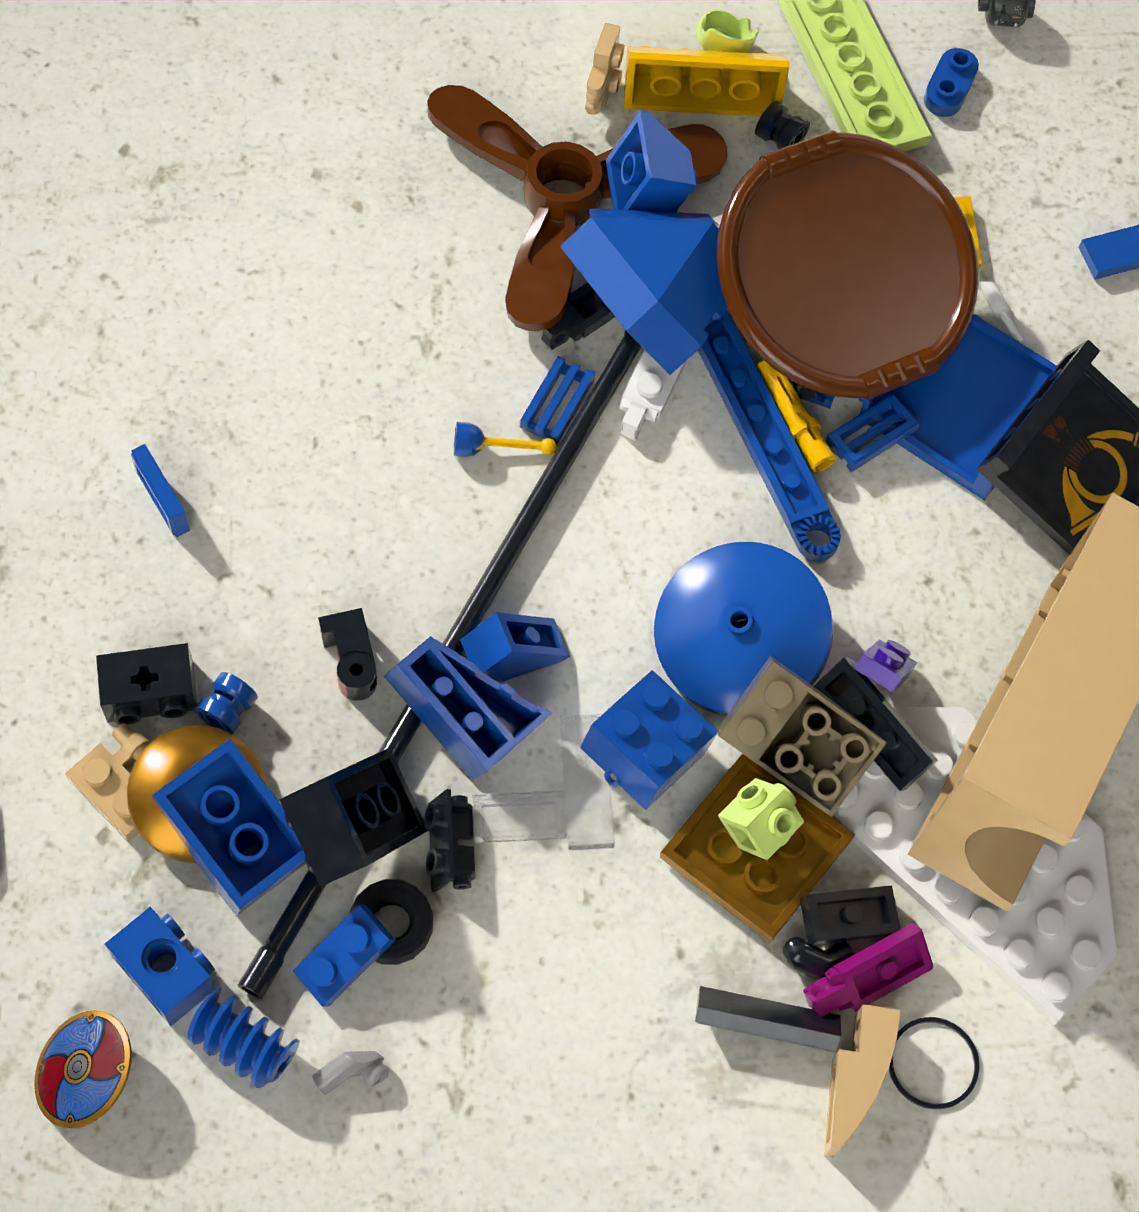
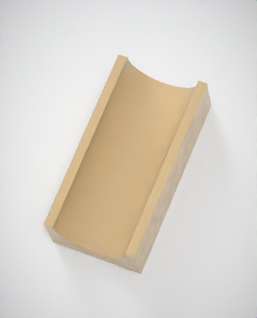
(1047, 721)

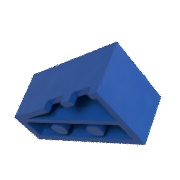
(463, 706)

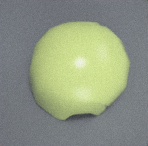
(724, 32)

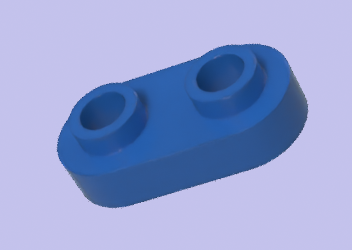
(954, 76)

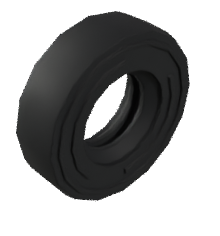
(414, 903)

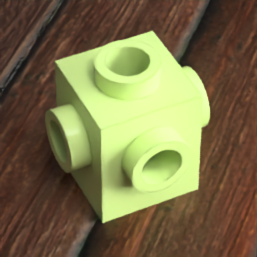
(762, 818)

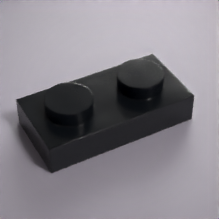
(849, 914)

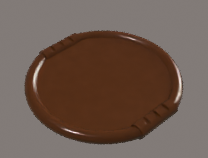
(847, 265)

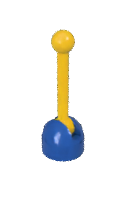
(470, 440)

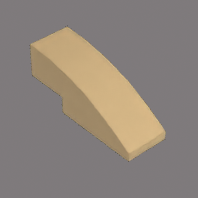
(859, 1073)

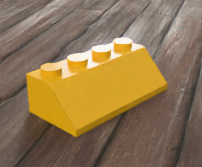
(703, 81)

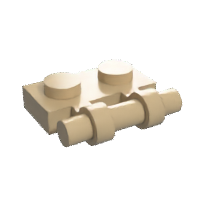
(104, 778)

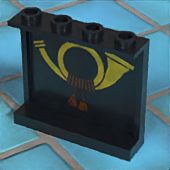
(1069, 450)

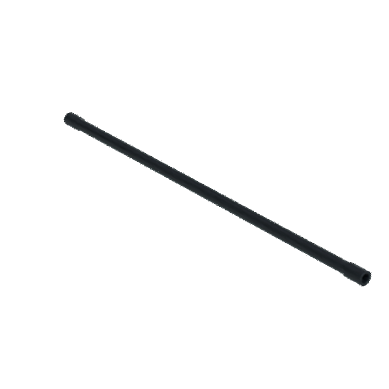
(271, 955)

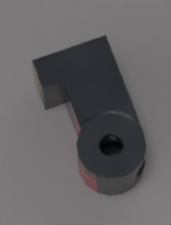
(356, 661)

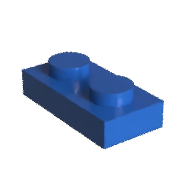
(344, 955)

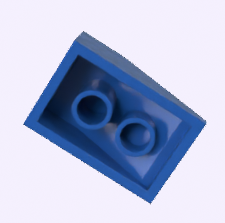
(232, 826)

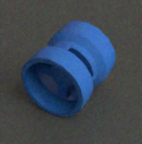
(226, 702)

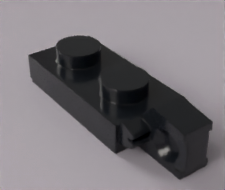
(583, 316)

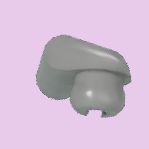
(351, 1064)

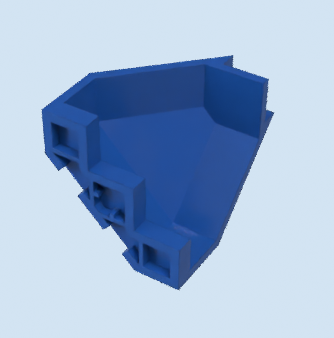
(653, 276)

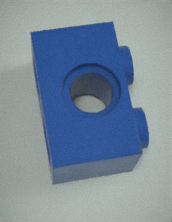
(172, 991)

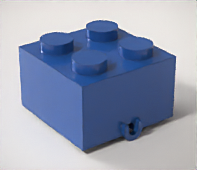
(648, 739)

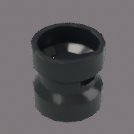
(781, 126)

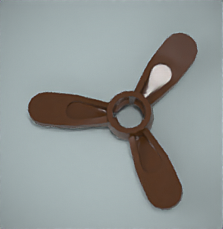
(542, 270)

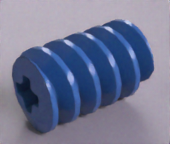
(240, 1041)

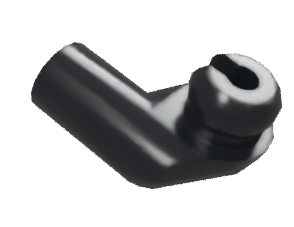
(813, 960)

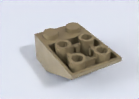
(800, 736)

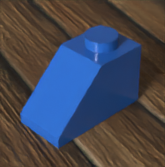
(514, 645)

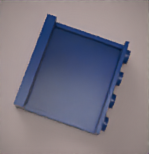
(969, 403)

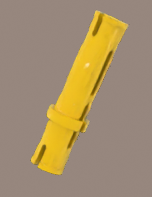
(798, 420)

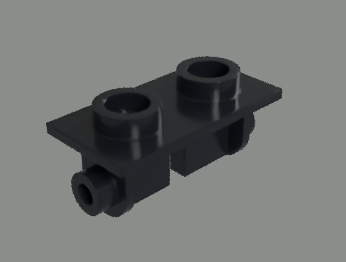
(446, 861)

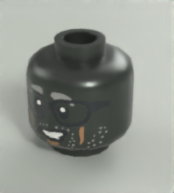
(1007, 12)

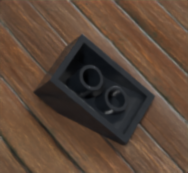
(353, 817)

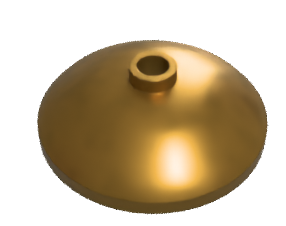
(160, 764)

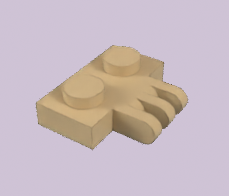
(604, 75)

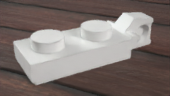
(646, 394)

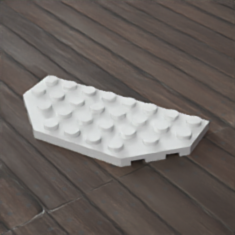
(1062, 920)

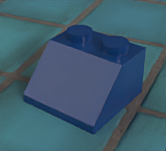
(650, 168)

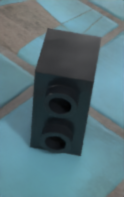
(124, 681)

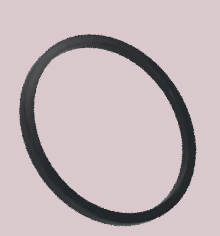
(975, 1059)

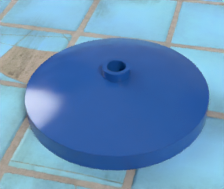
(732, 582)

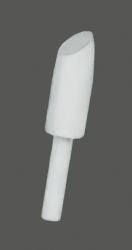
(1000, 307)

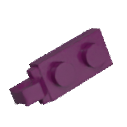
(871, 972)

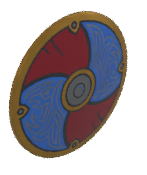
(83, 1069)

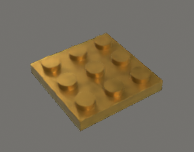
(749, 887)

